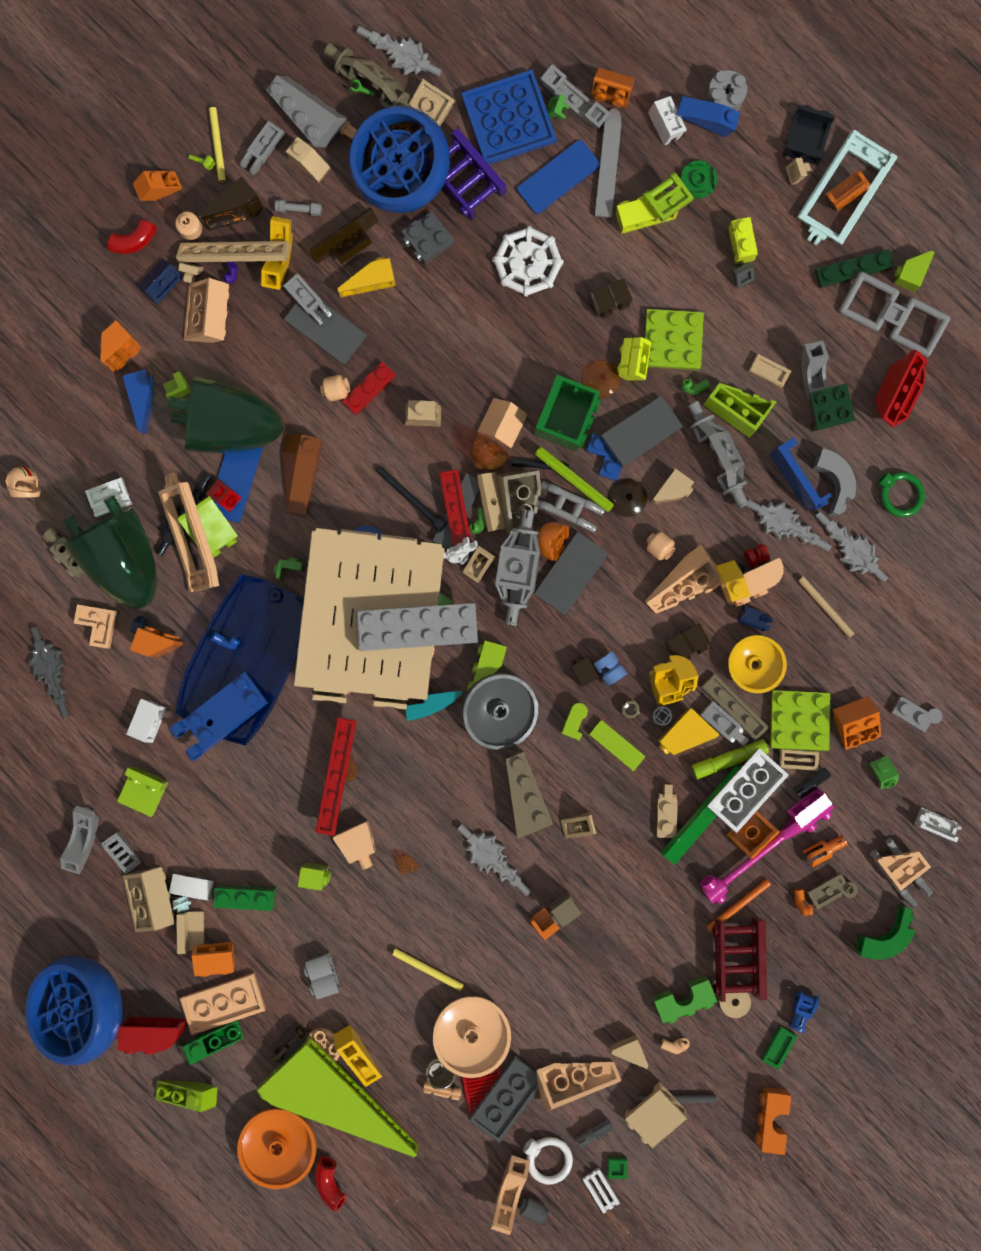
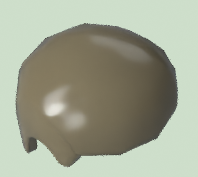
(438, 1075)

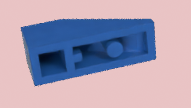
(709, 115)
(141, 395)

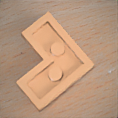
(101, 622)

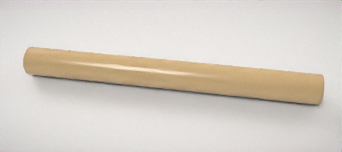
(826, 607)

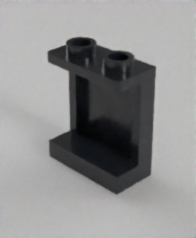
(808, 134)

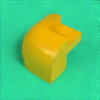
(673, 680)

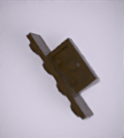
(346, 240)

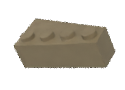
(527, 801)

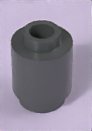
(533, 1210)

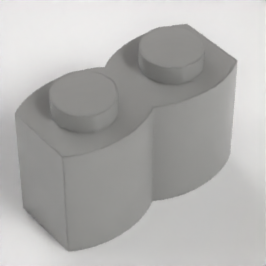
(322, 976)

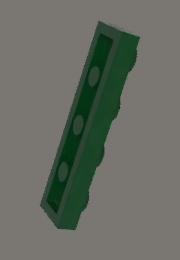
(849, 269)

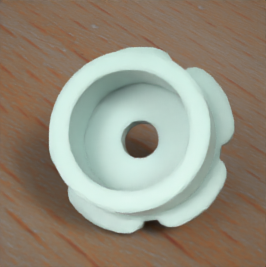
(181, 904)

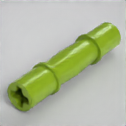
(727, 759)

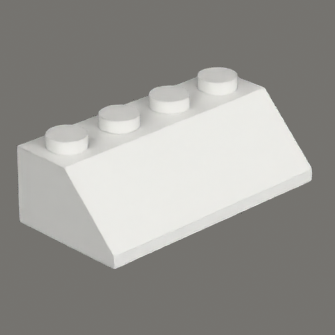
(747, 790)

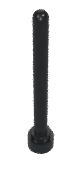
(438, 523)

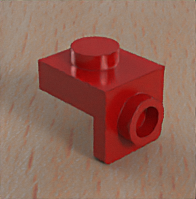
(223, 495)

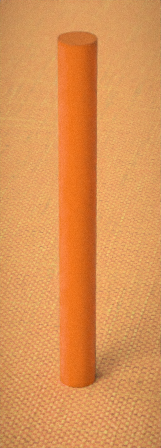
(741, 903)

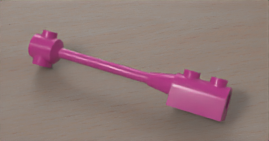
(803, 818)

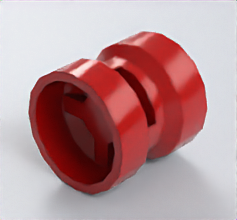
(757, 555)

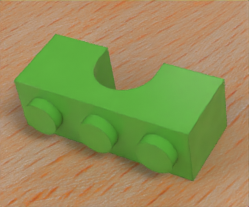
(700, 997)

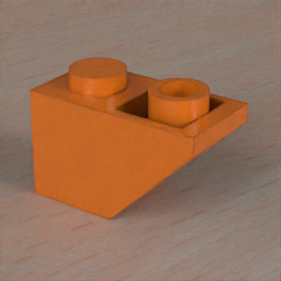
(156, 185)

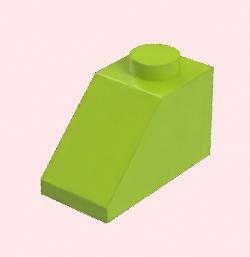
(913, 271)

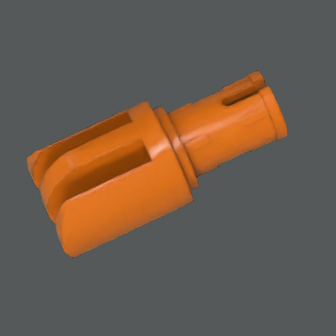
(827, 849)

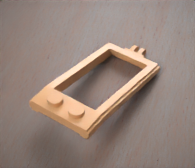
(200, 579)

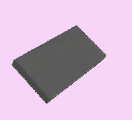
(334, 335)
(641, 431)
(571, 573)
(505, 1099)

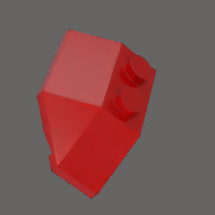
(901, 388)

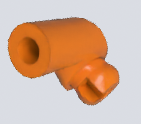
(800, 903)

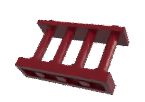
(757, 968)

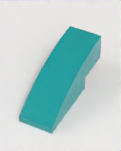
(433, 704)

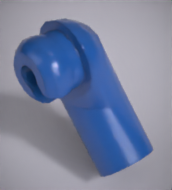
(225, 642)

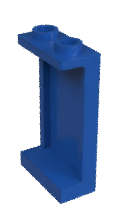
(796, 477)

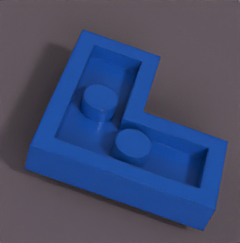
(610, 467)

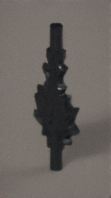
(197, 493)

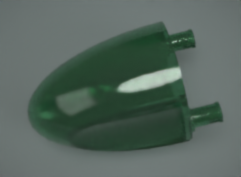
(225, 418)
(116, 555)

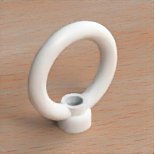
(533, 1148)

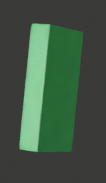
(778, 1047)

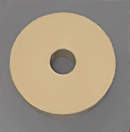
(739, 1009)

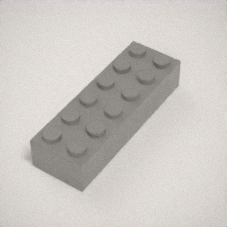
(416, 626)

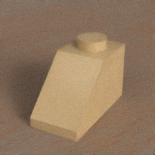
(307, 159)
(674, 488)

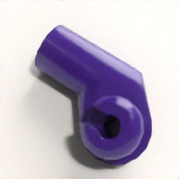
(231, 276)

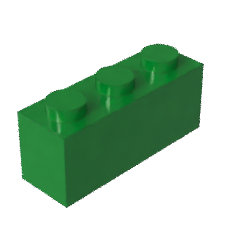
(245, 897)

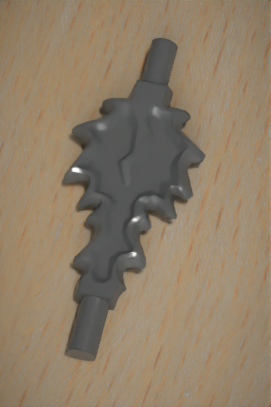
(47, 665)

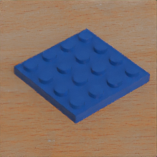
(509, 117)

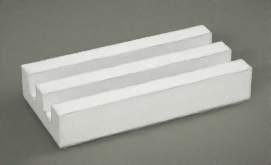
(609, 1204)

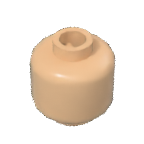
(188, 225)
(335, 388)
(660, 546)

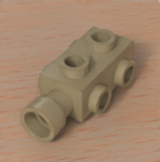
(52, 536)

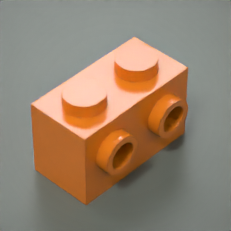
(213, 959)

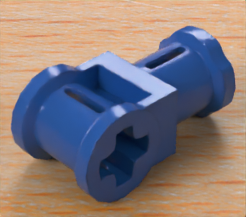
(803, 1010)

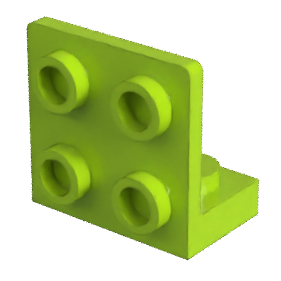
(142, 791)

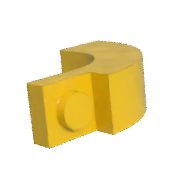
(274, 272)

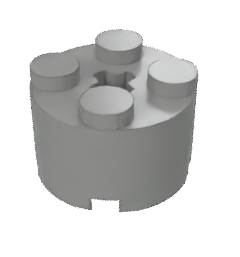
(727, 89)

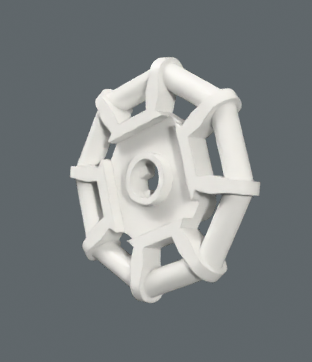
(523, 251)

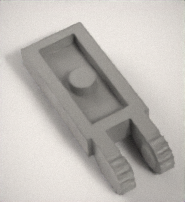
(262, 147)
(306, 297)

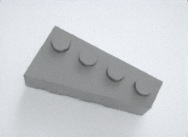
(307, 111)

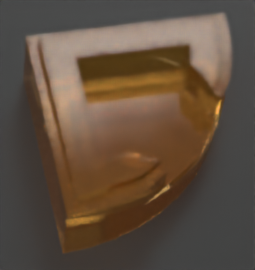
(407, 864)

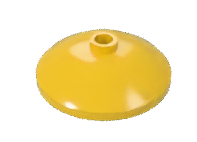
(770, 663)

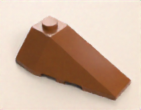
(300, 465)

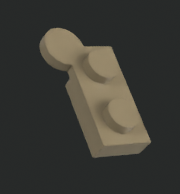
(831, 890)

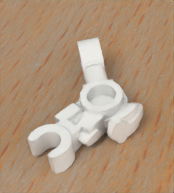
(460, 552)

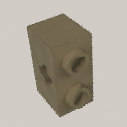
(564, 910)

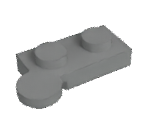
(915, 715)

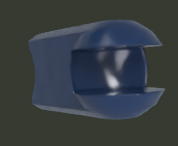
(752, 618)

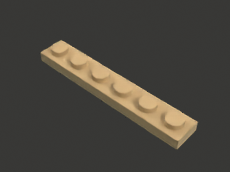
(233, 251)

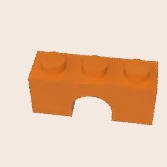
(774, 1103)

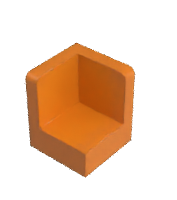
(544, 924)

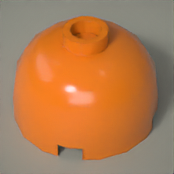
(551, 539)

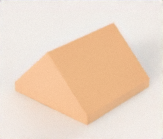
(503, 422)

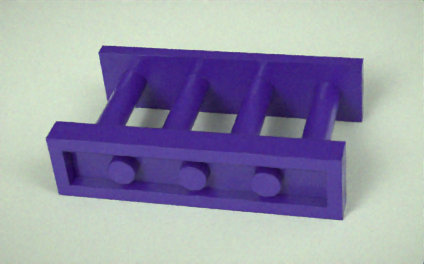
(483, 171)

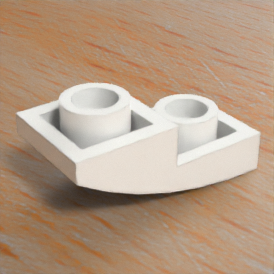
(191, 887)

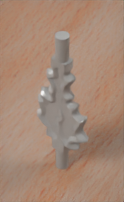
(406, 54)
(782, 521)
(856, 551)
(488, 855)

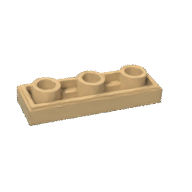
(491, 501)

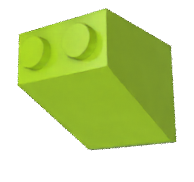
(216, 527)

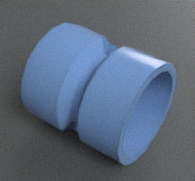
(610, 668)

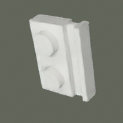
(98, 494)

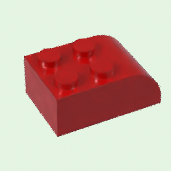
(149, 1034)

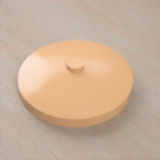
(471, 1036)

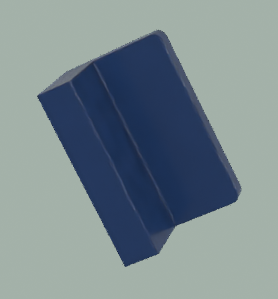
(160, 281)

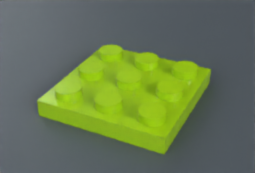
(674, 339)
(800, 720)

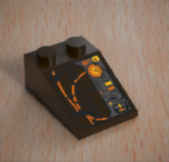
(233, 206)

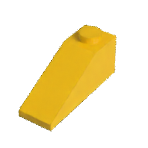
(370, 278)
(356, 1055)

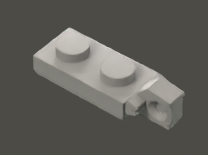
(723, 723)

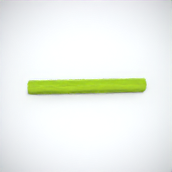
(574, 479)

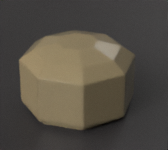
(630, 709)

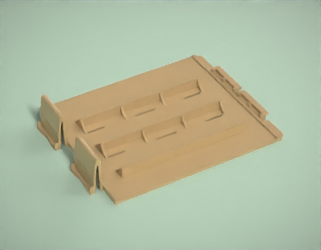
(327, 590)

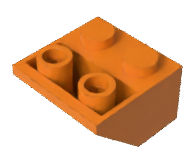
(612, 88)
(117, 346)
(152, 643)
(857, 722)

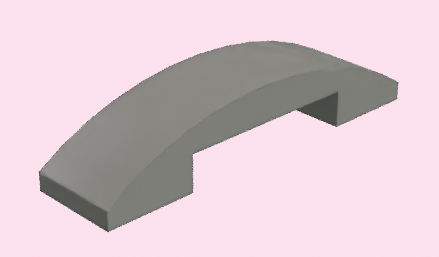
(578, 103)

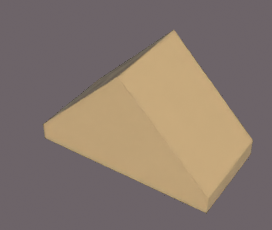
(478, 564)
(578, 826)
(629, 1050)

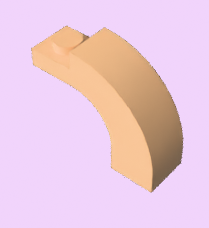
(509, 1193)

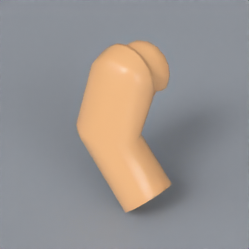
(675, 1047)

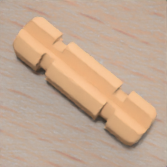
(455, 1093)

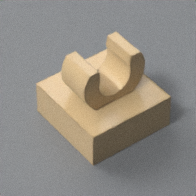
(797, 170)
(190, 271)

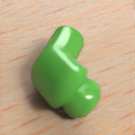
(693, 388)
(479, 525)

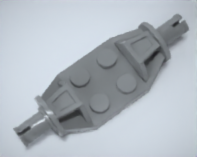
(726, 450)
(518, 567)

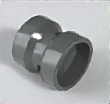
(659, 713)

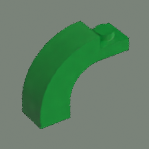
(893, 942)

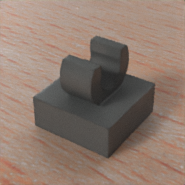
(743, 274)

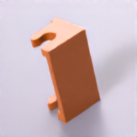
(848, 190)

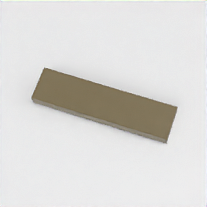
(734, 706)

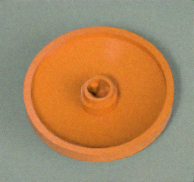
(276, 1148)

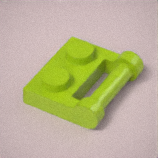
(672, 201)

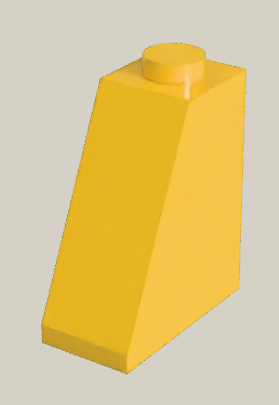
(686, 733)

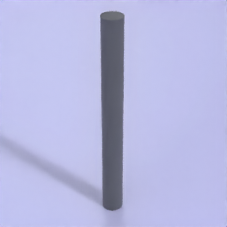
(708, 1098)

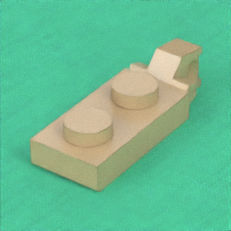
(666, 813)

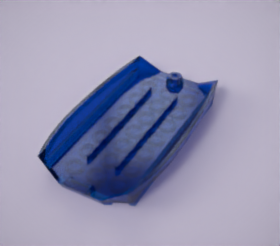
(266, 650)

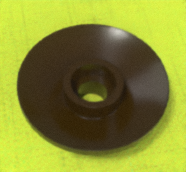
(625, 507)

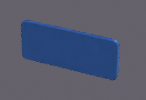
(558, 177)
(238, 474)

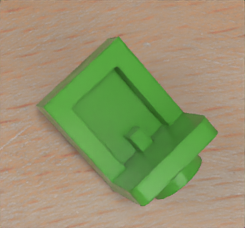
(291, 564)
(885, 772)

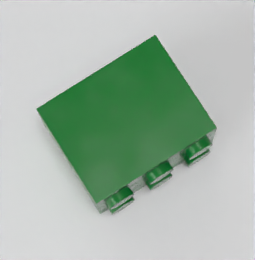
(568, 413)

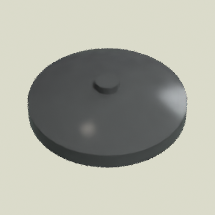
(499, 711)

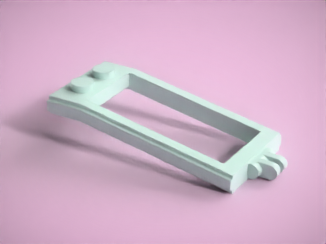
(865, 151)

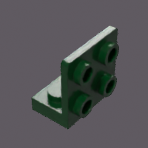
(831, 407)

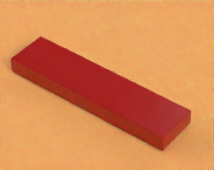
(455, 506)

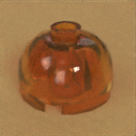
(487, 454)

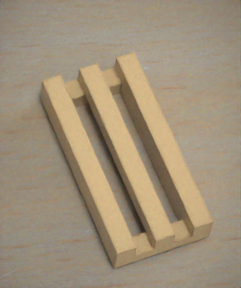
(782, 757)

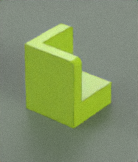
(177, 387)

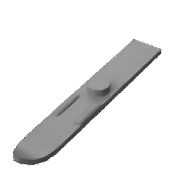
(608, 164)

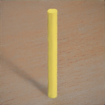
(217, 145)
(427, 969)

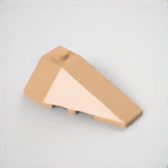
(690, 577)
(568, 1082)

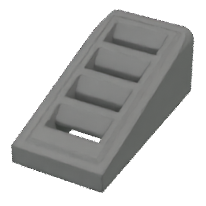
(116, 856)

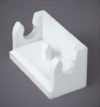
(665, 120)
(146, 721)
(937, 824)

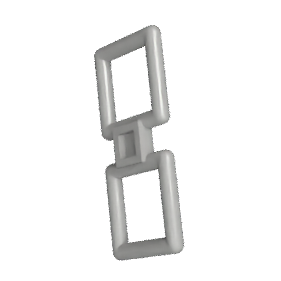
(894, 314)

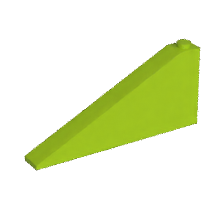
(322, 1091)

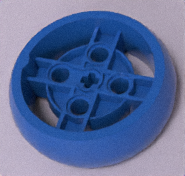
(371, 180)
(73, 1010)

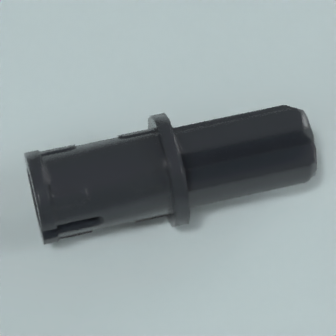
(812, 782)

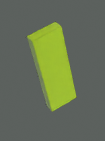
(617, 745)

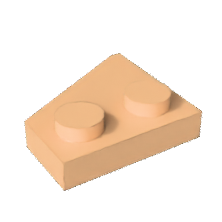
(903, 867)

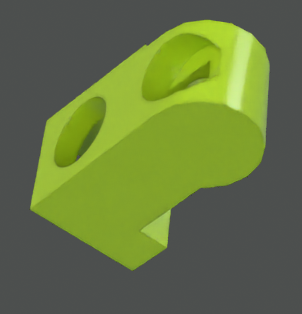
(576, 714)

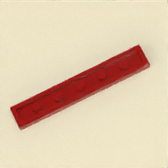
(336, 776)

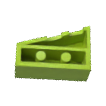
(738, 408)

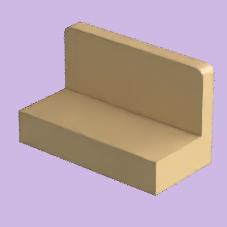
(190, 930)

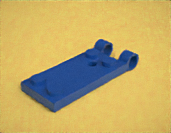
(226, 709)

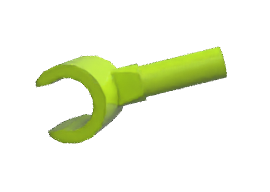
(208, 162)

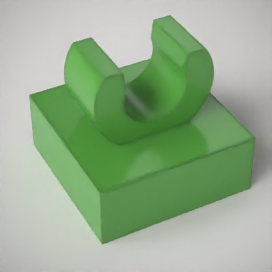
(555, 107)

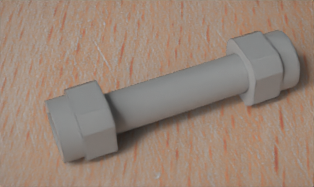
(282, 206)

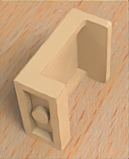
(656, 1116)

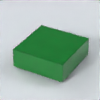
(617, 1167)

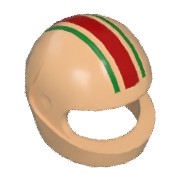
(22, 482)

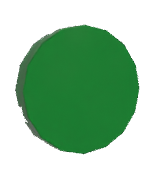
(699, 178)

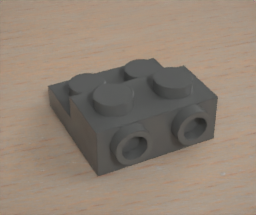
(427, 238)

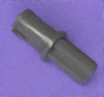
(594, 1133)

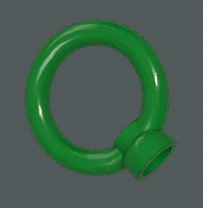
(889, 480)

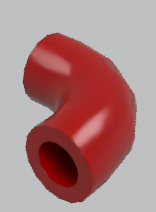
(133, 241)
(326, 1184)

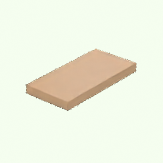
(222, 1003)

